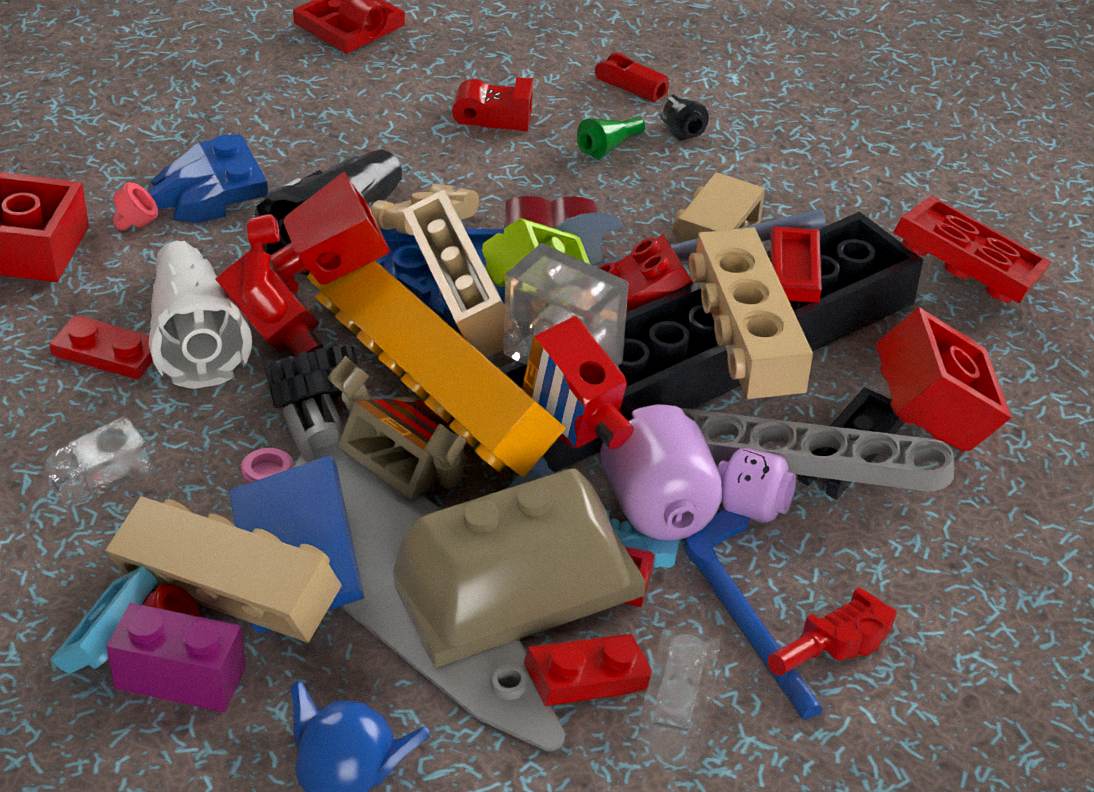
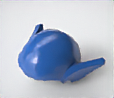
(345, 744)

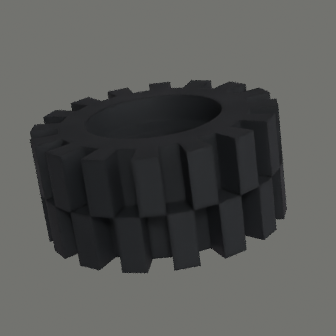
(306, 375)

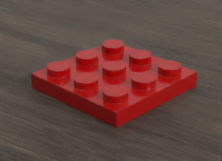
(972, 249)

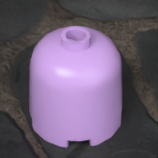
(664, 474)

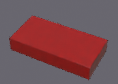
(797, 262)

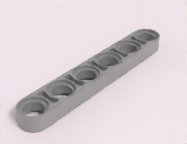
(846, 463)

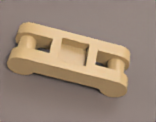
(391, 215)

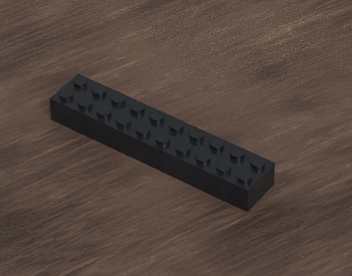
(673, 343)

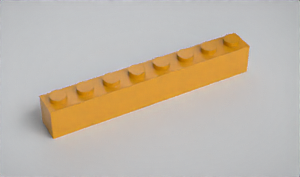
(443, 364)

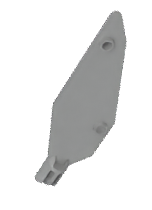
(378, 523)

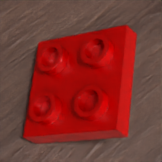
(349, 22)
(651, 272)

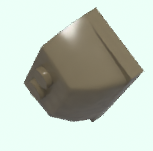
(512, 566)

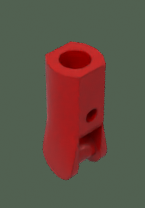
(632, 77)

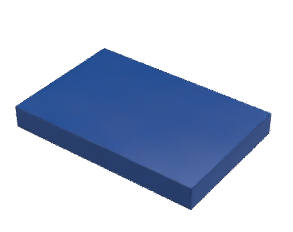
(308, 509)

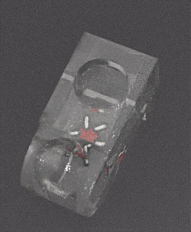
(98, 463)

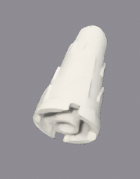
(194, 323)

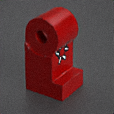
(494, 105)

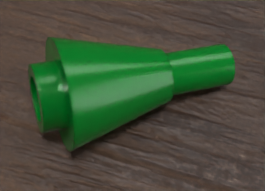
(601, 136)

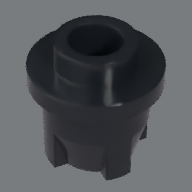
(684, 117)

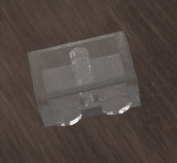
(677, 700)

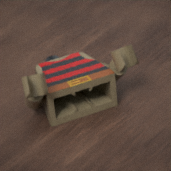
(398, 437)

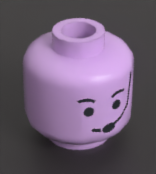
(756, 484)

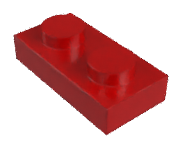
(103, 347)
(587, 669)

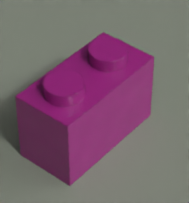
(176, 657)

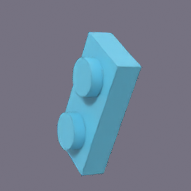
(90, 637)

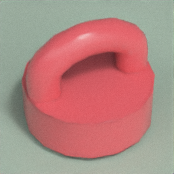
(133, 207)

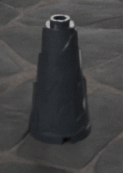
(372, 174)

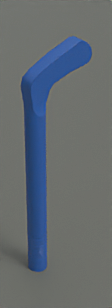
(701, 552)

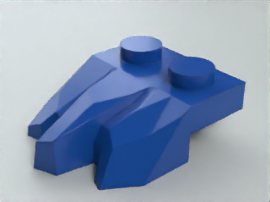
(208, 179)

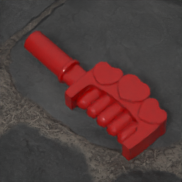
(843, 633)

